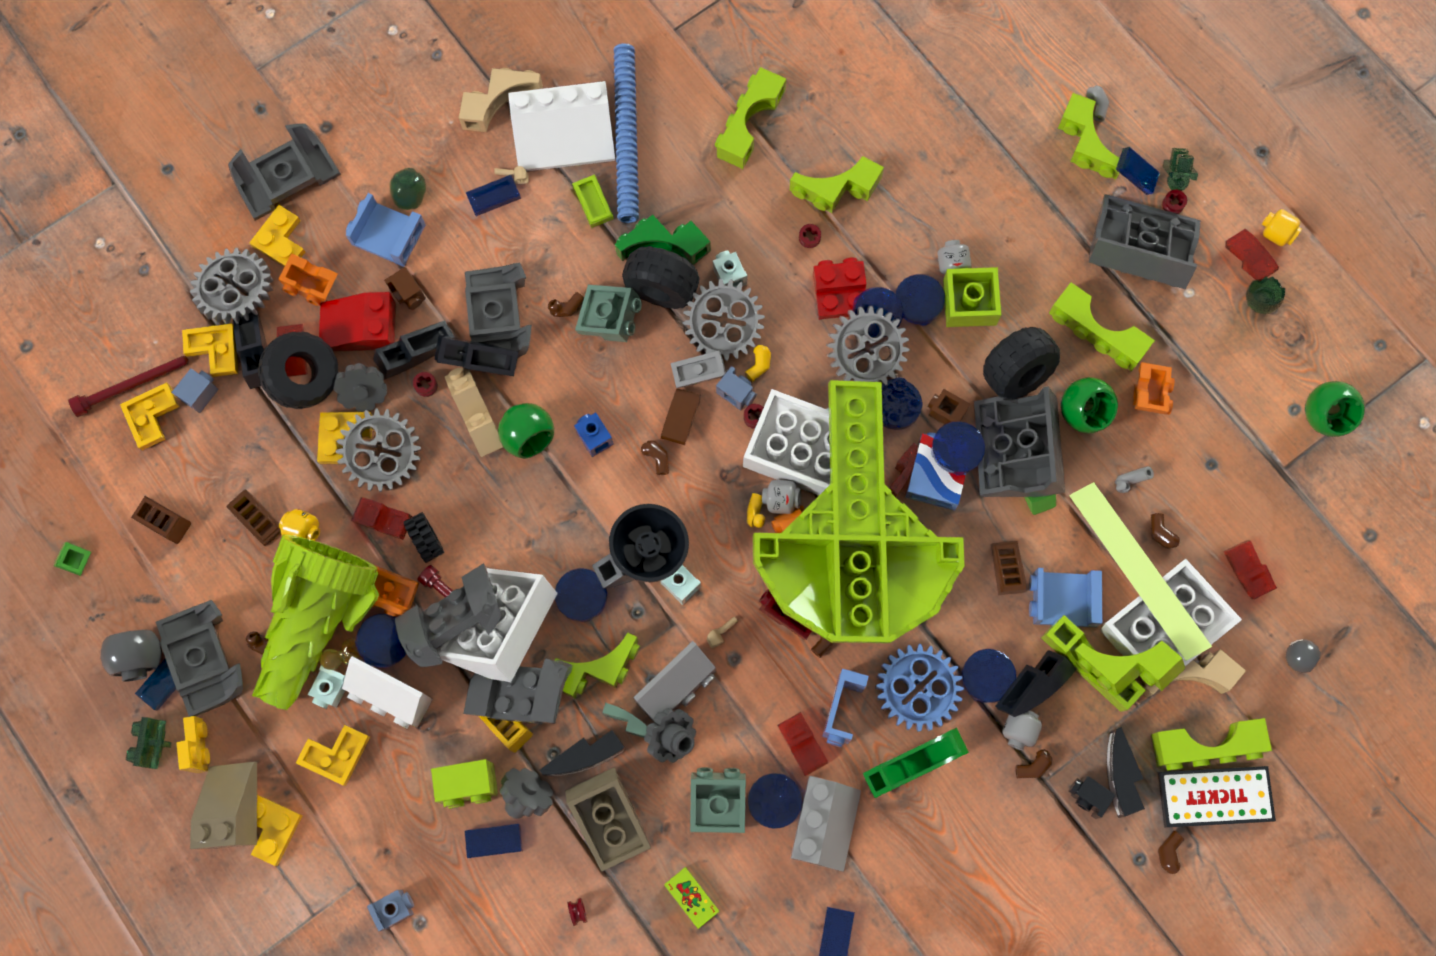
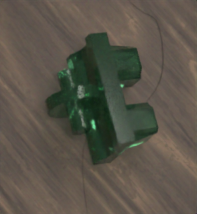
(1180, 169)
(149, 743)

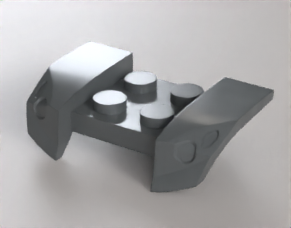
(282, 170)
(494, 307)
(464, 607)
(198, 658)
(528, 698)

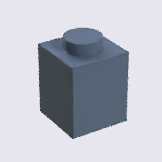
(195, 389)

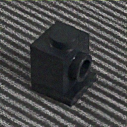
(1091, 796)

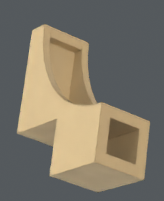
(479, 108)
(473, 411)
(1215, 671)

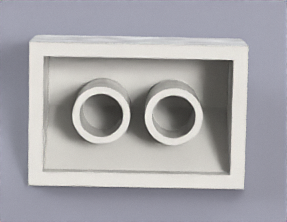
(385, 694)

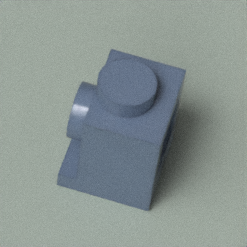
(735, 389)
(380, 915)

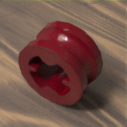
(1172, 195)
(814, 230)
(428, 377)
(752, 408)
(577, 912)

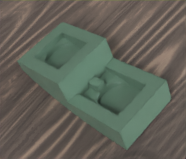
(634, 725)

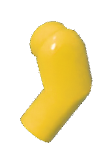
(762, 362)
(753, 510)

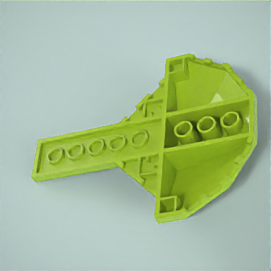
(857, 556)

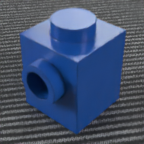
(593, 434)

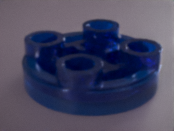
(879, 298)
(921, 298)
(900, 404)
(958, 447)
(580, 595)
(379, 641)
(988, 675)
(774, 801)

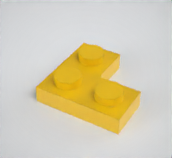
(273, 236)
(218, 343)
(143, 411)
(329, 432)
(192, 752)
(337, 762)
(278, 828)

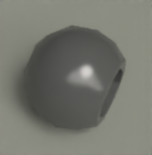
(1302, 655)

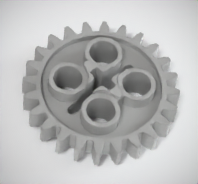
(727, 296)
(218, 303)
(858, 326)
(384, 428)

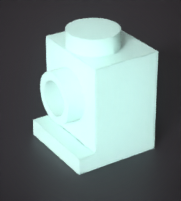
(726, 260)
(684, 590)
(335, 692)

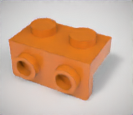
(395, 592)

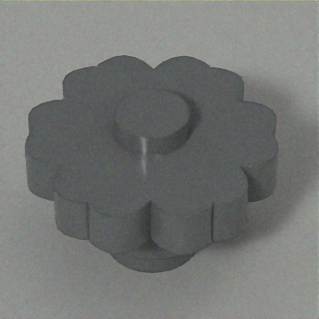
(360, 387)
(670, 735)
(525, 793)

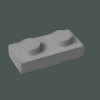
(698, 369)

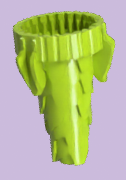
(310, 596)

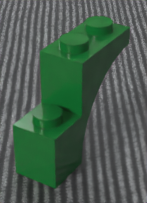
(686, 240)
(915, 763)

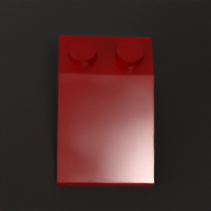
(358, 322)

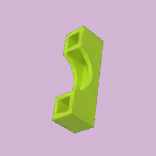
(763, 93)
(1123, 346)
(1064, 639)
(1243, 739)

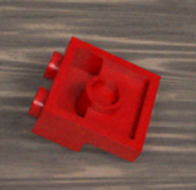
(838, 286)

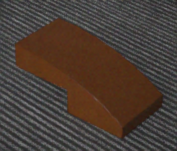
(680, 416)

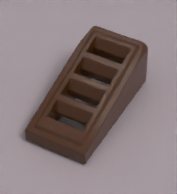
(241, 501)
(174, 528)
(1013, 588)

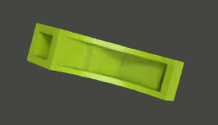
(1089, 151)
(827, 192)
(1155, 666)
(608, 669)

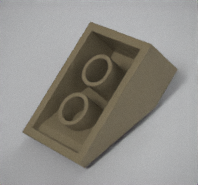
(226, 808)
(607, 819)

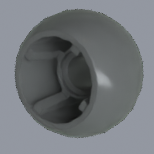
(131, 654)

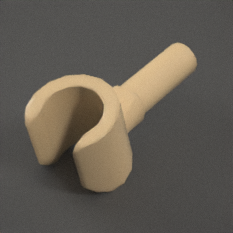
(519, 174)
(714, 637)

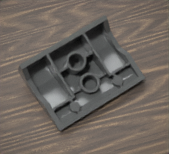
(1145, 241)
(1020, 446)

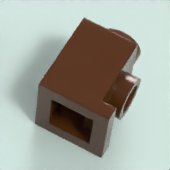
(405, 289)
(956, 405)

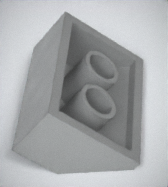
(677, 682)
(825, 823)

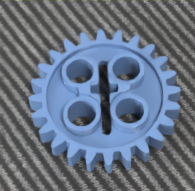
(936, 705)

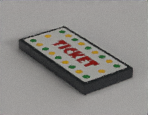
(1216, 796)

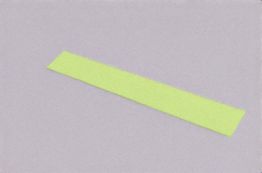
(1140, 572)

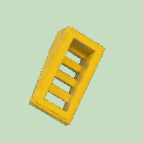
(514, 737)

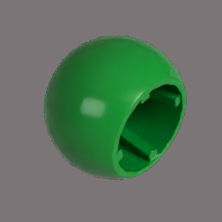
(1338, 403)
(1089, 405)
(525, 430)

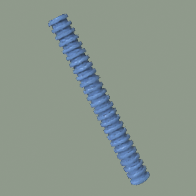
(626, 133)

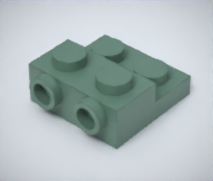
(608, 312)
(717, 801)

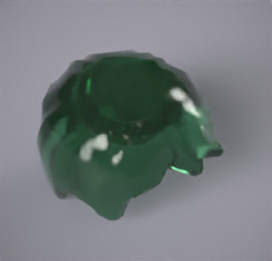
(407, 188)
(1265, 295)

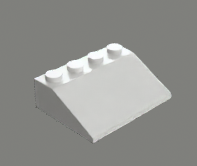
(562, 126)
(791, 443)
(523, 606)
(1138, 630)

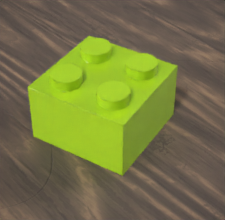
(972, 297)
(464, 783)

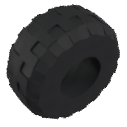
(661, 277)
(315, 353)
(1021, 362)

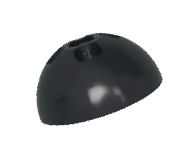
(655, 530)

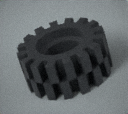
(423, 537)

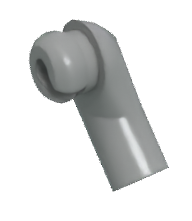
(1097, 94)
(1125, 480)

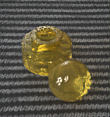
(331, 658)

